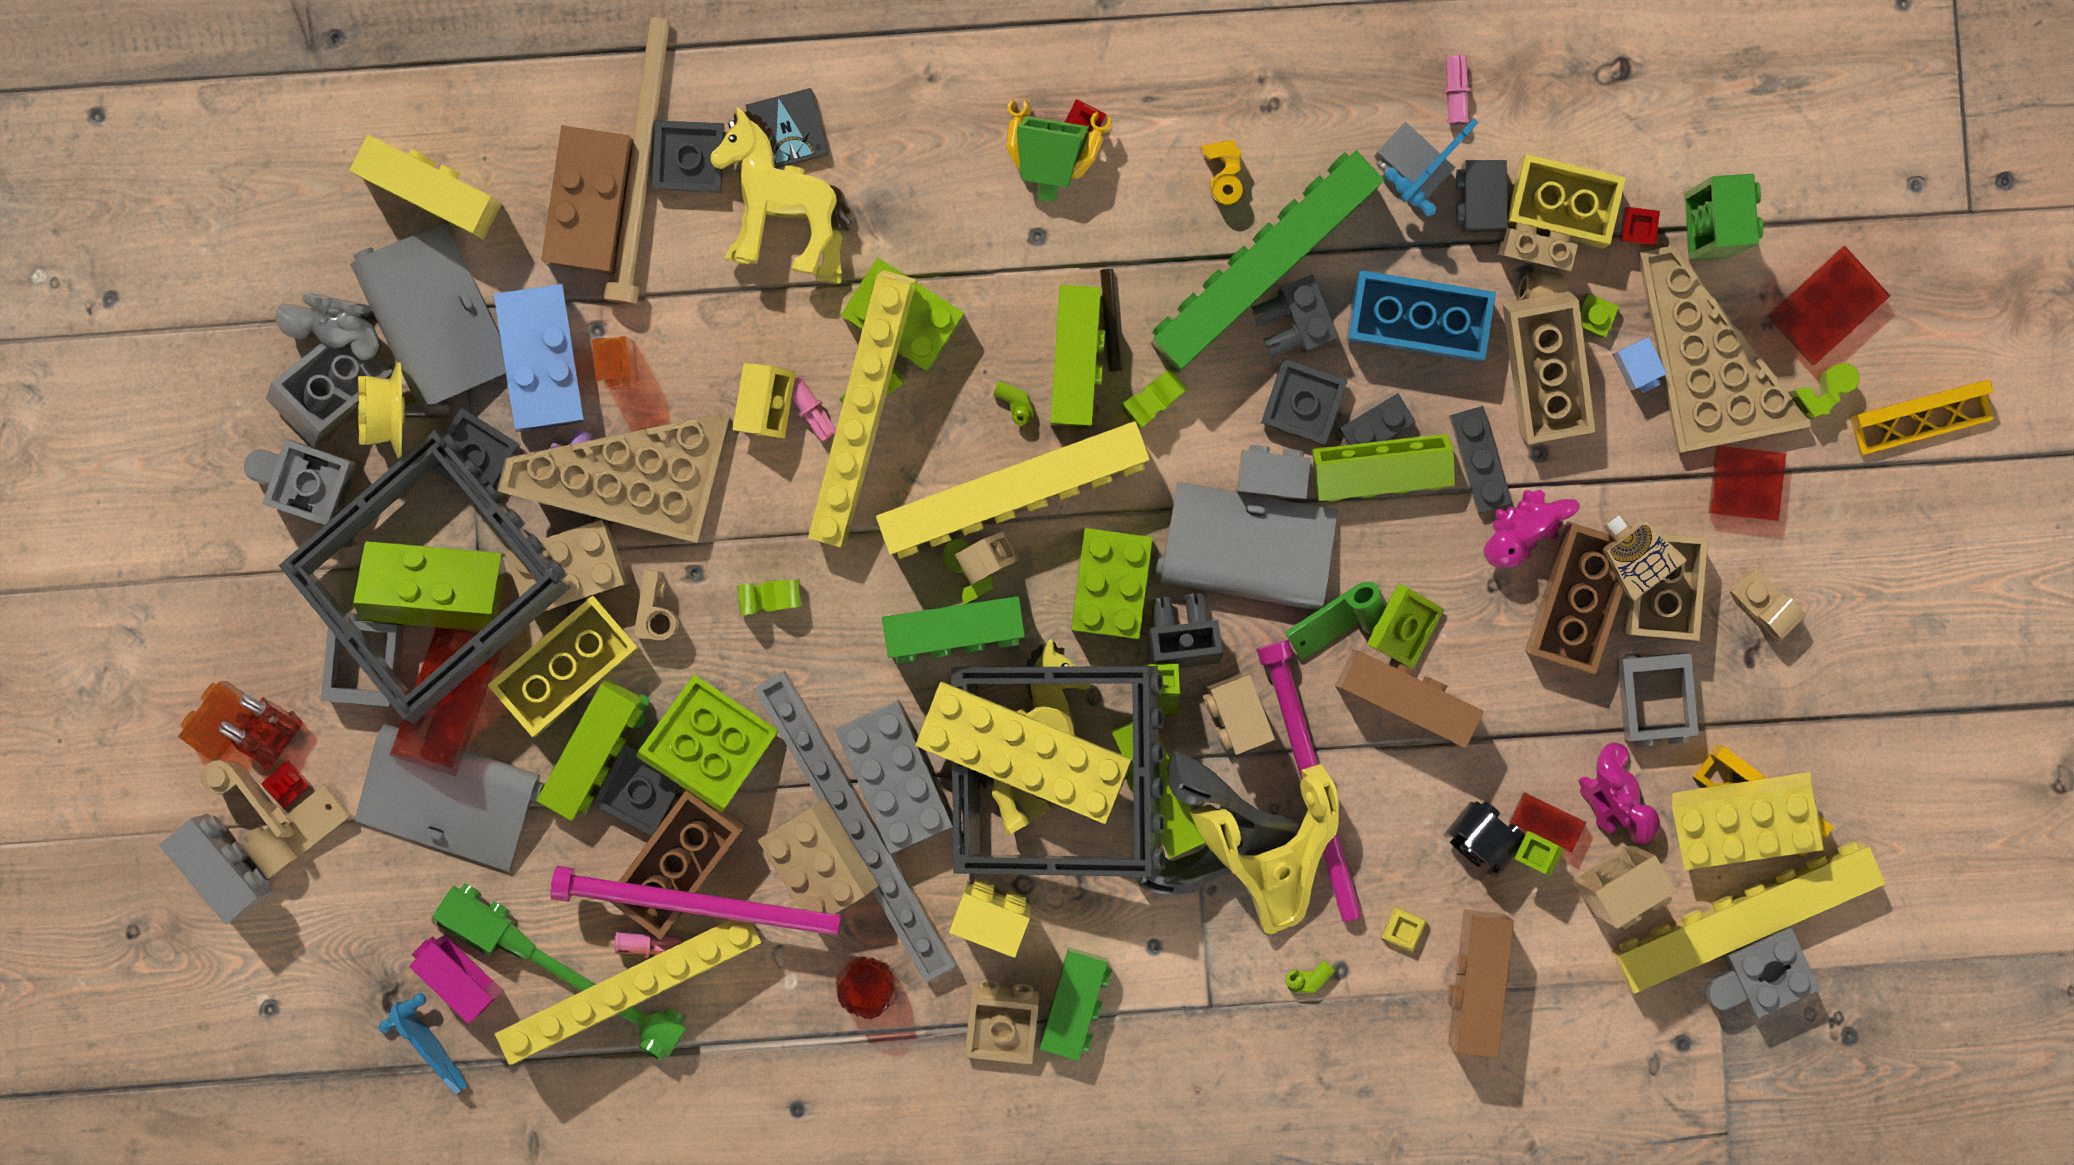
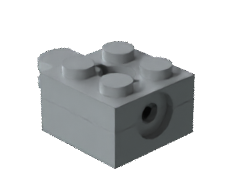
(302, 480)
(1764, 975)

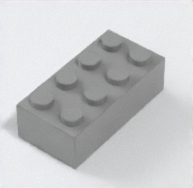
(894, 777)

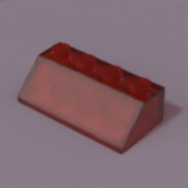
(443, 732)

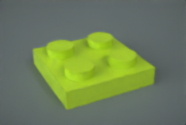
(1405, 626)

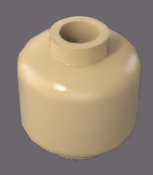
(1540, 284)

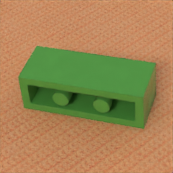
(1075, 1004)

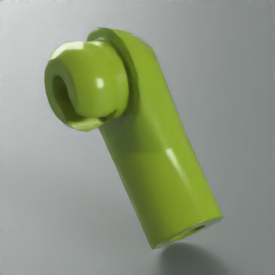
(1018, 400)
(1309, 981)

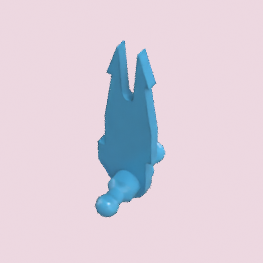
(1411, 191)
(409, 1026)

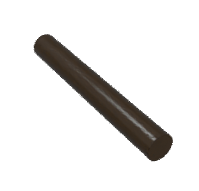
(1111, 320)

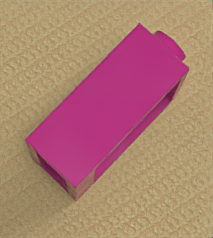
(455, 977)

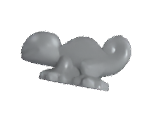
(332, 321)

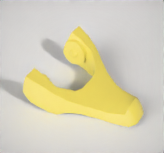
(1284, 876)

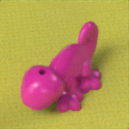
(1523, 526)
(1617, 795)

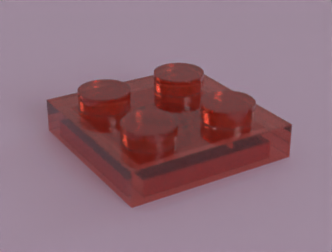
(1747, 483)

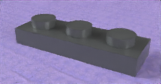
(1480, 459)

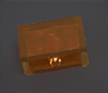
(615, 362)
(202, 726)

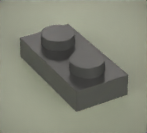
(1379, 422)

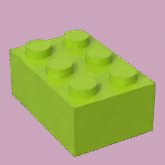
(928, 322)
(1111, 583)

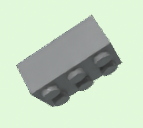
(217, 867)

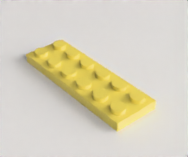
(1023, 752)

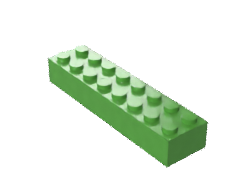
(1267, 261)

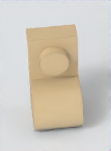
(986, 557)
(652, 590)
(1767, 605)

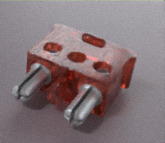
(264, 731)

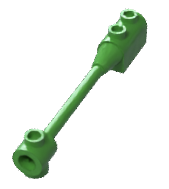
(489, 928)

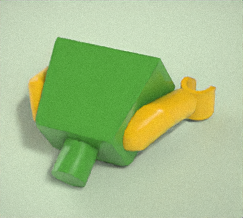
(1051, 150)

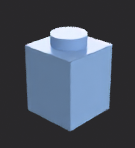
(1640, 365)

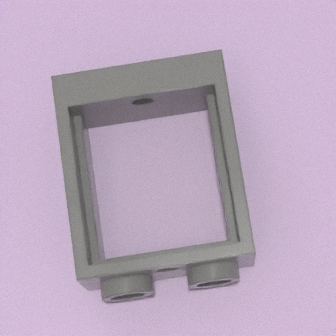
(355, 695)
(1675, 735)

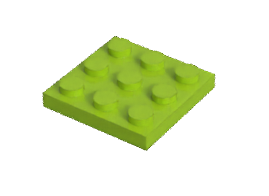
(707, 743)

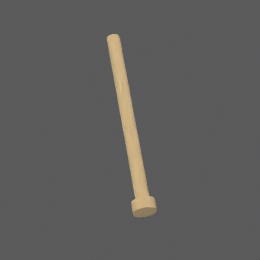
(622, 287)

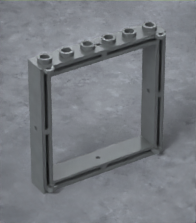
(370, 504)
(1148, 786)

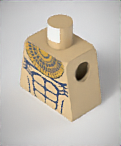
(1639, 555)

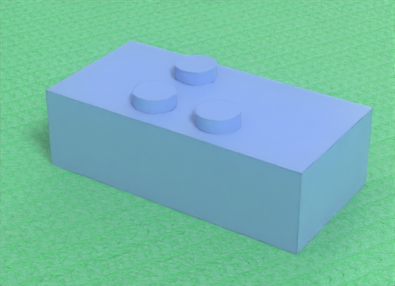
(538, 358)

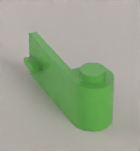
(1359, 605)

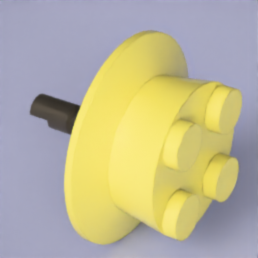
(384, 410)

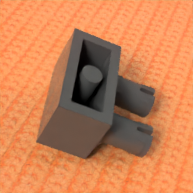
(1307, 312)
(1184, 644)

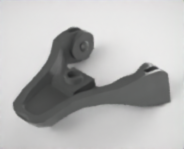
(1258, 829)

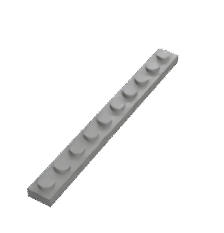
(831, 782)

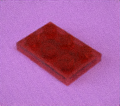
(1828, 305)

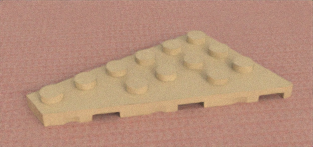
(1713, 377)
(637, 478)

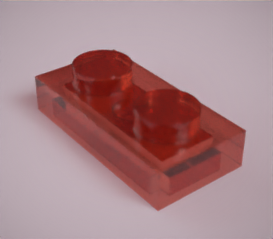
(1547, 822)

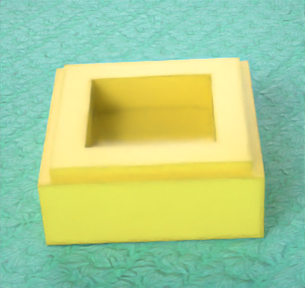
(1403, 929)

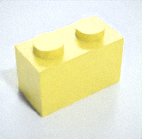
(764, 400)

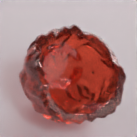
(866, 987)

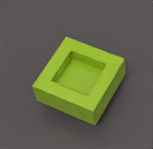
(1597, 315)

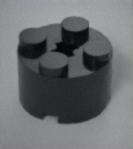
(1484, 837)

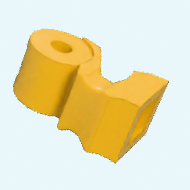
(1224, 187)

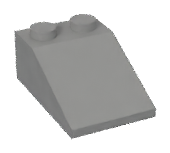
(322, 389)

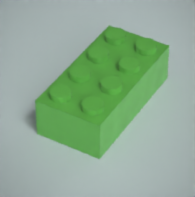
(1723, 217)
(953, 627)

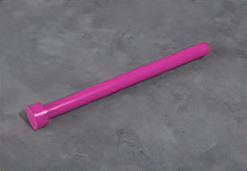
(1276, 657)
(567, 884)

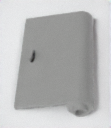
(418, 305)
(1239, 554)
(465, 814)

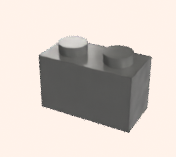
(1483, 196)

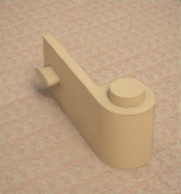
(232, 778)
(311, 823)

